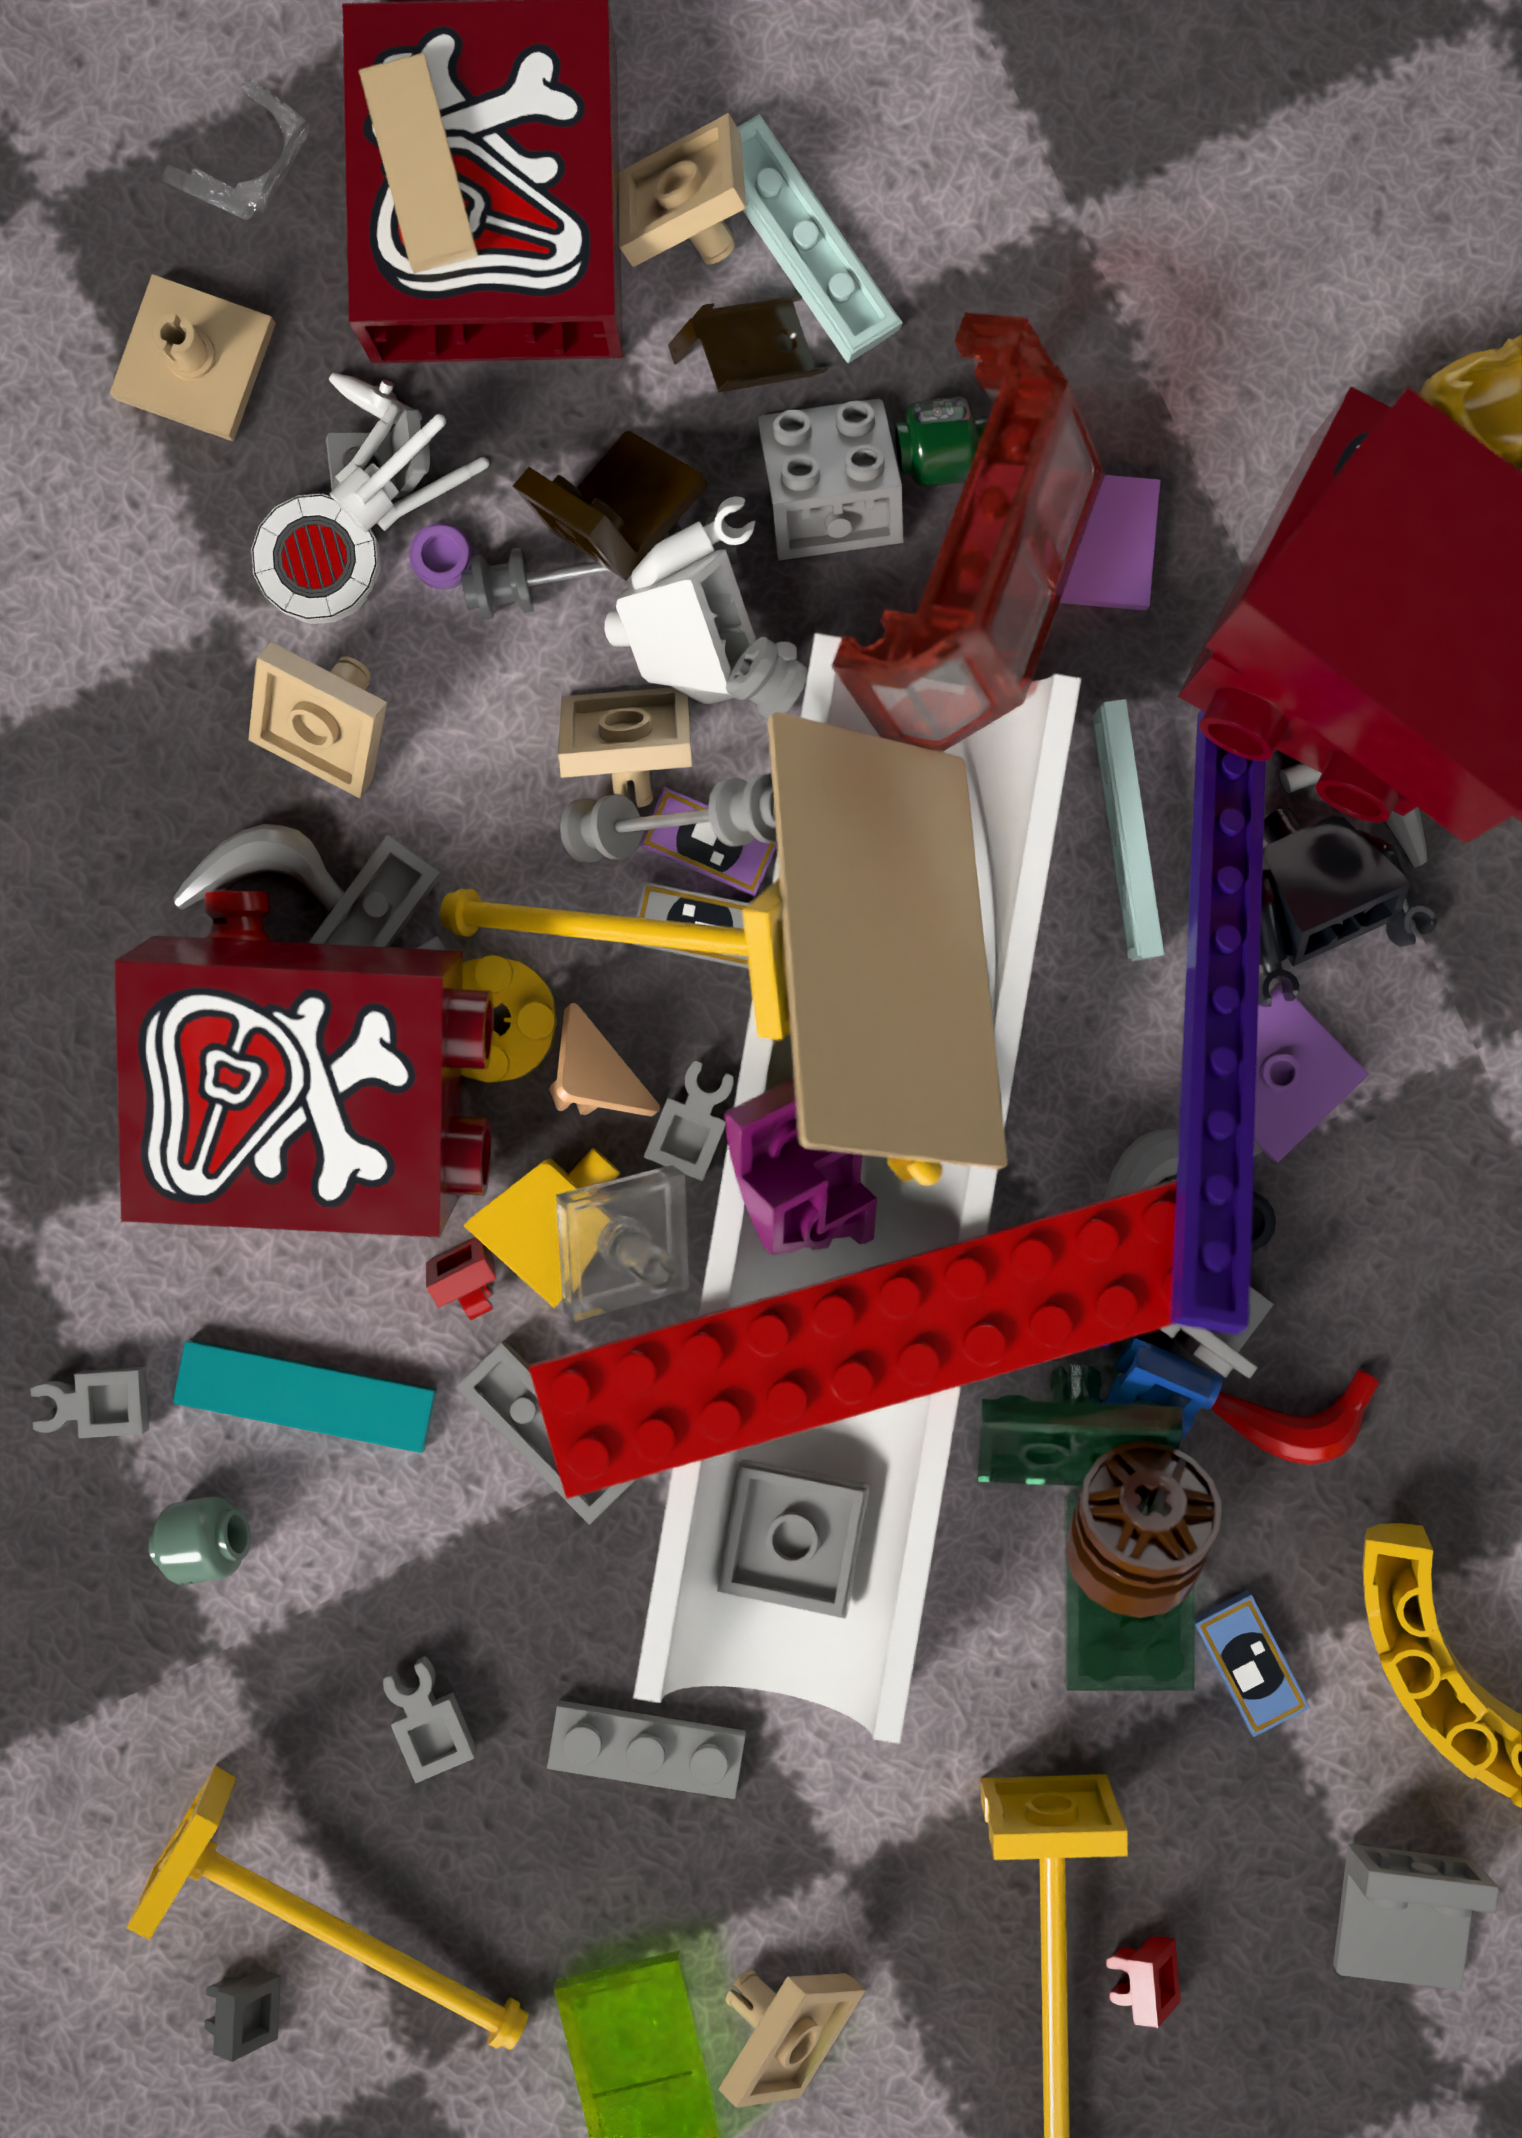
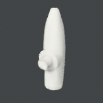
(368, 397)

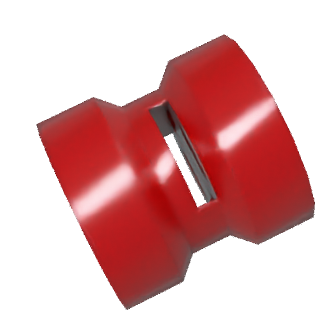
(237, 914)

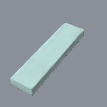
(811, 247)
(1127, 831)

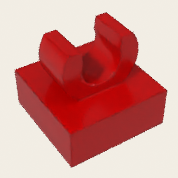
(462, 1276)
(1153, 1980)

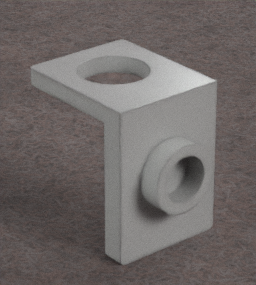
(406, 427)

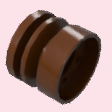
(1137, 1560)

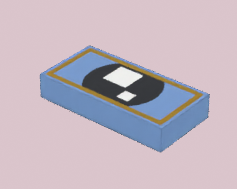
(1250, 1663)

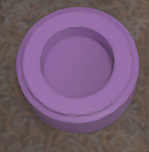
(440, 555)

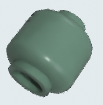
(199, 1540)

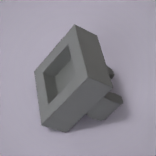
(244, 2014)

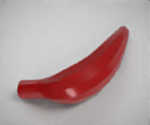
(1302, 1438)

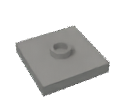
(793, 1538)

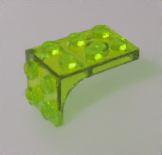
(638, 2051)

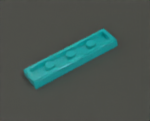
(304, 1395)

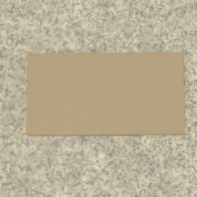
(884, 948)

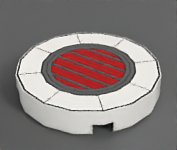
(314, 560)

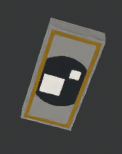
(686, 906)

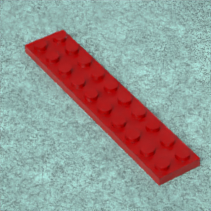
(860, 1341)

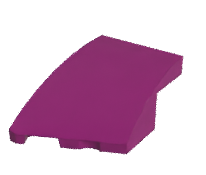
(791, 1190)

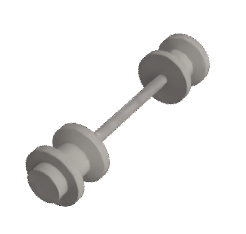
(615, 828)

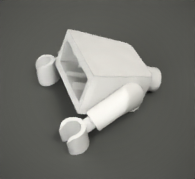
(688, 611)

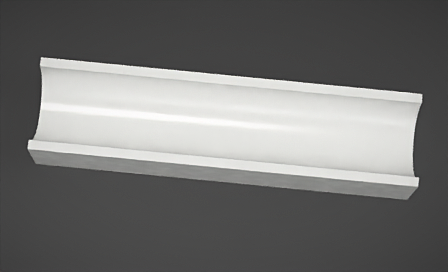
(903, 1449)

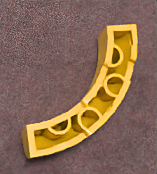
(1431, 1684)

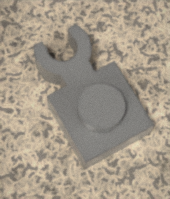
(687, 1131)
(102, 1403)
(431, 1729)

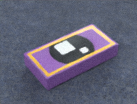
(703, 852)

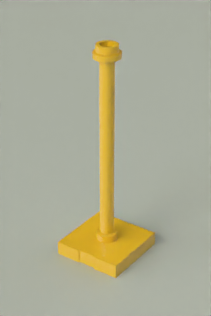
(760, 940)
(1052, 1822)
(194, 1855)

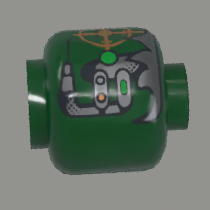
(938, 441)

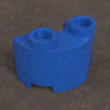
(1163, 1378)

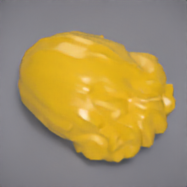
(1484, 397)

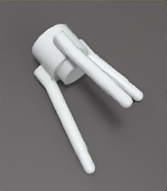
(368, 493)

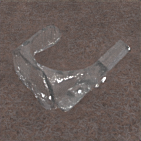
(257, 193)

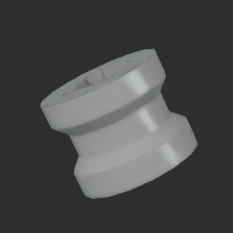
(767, 678)

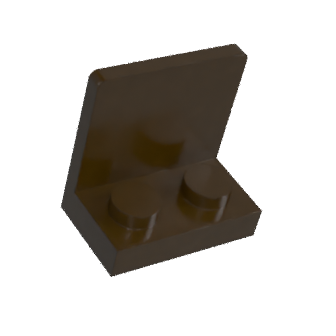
(619, 505)

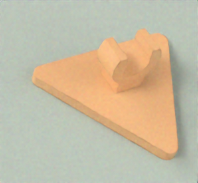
(594, 1072)

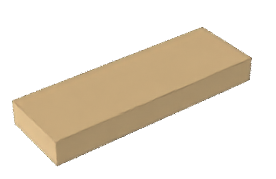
(418, 163)

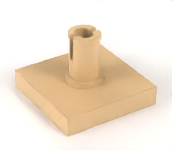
(684, 195)
(192, 357)
(318, 717)
(625, 737)
(789, 2033)

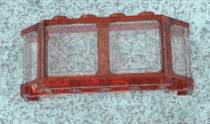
(1000, 562)

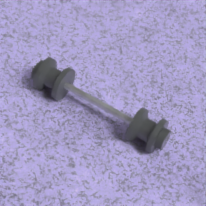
(510, 582)

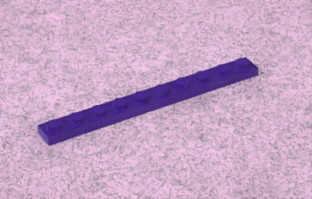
(1219, 1044)

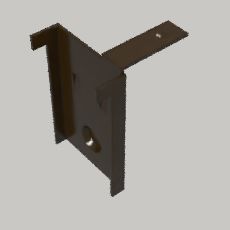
(749, 343)

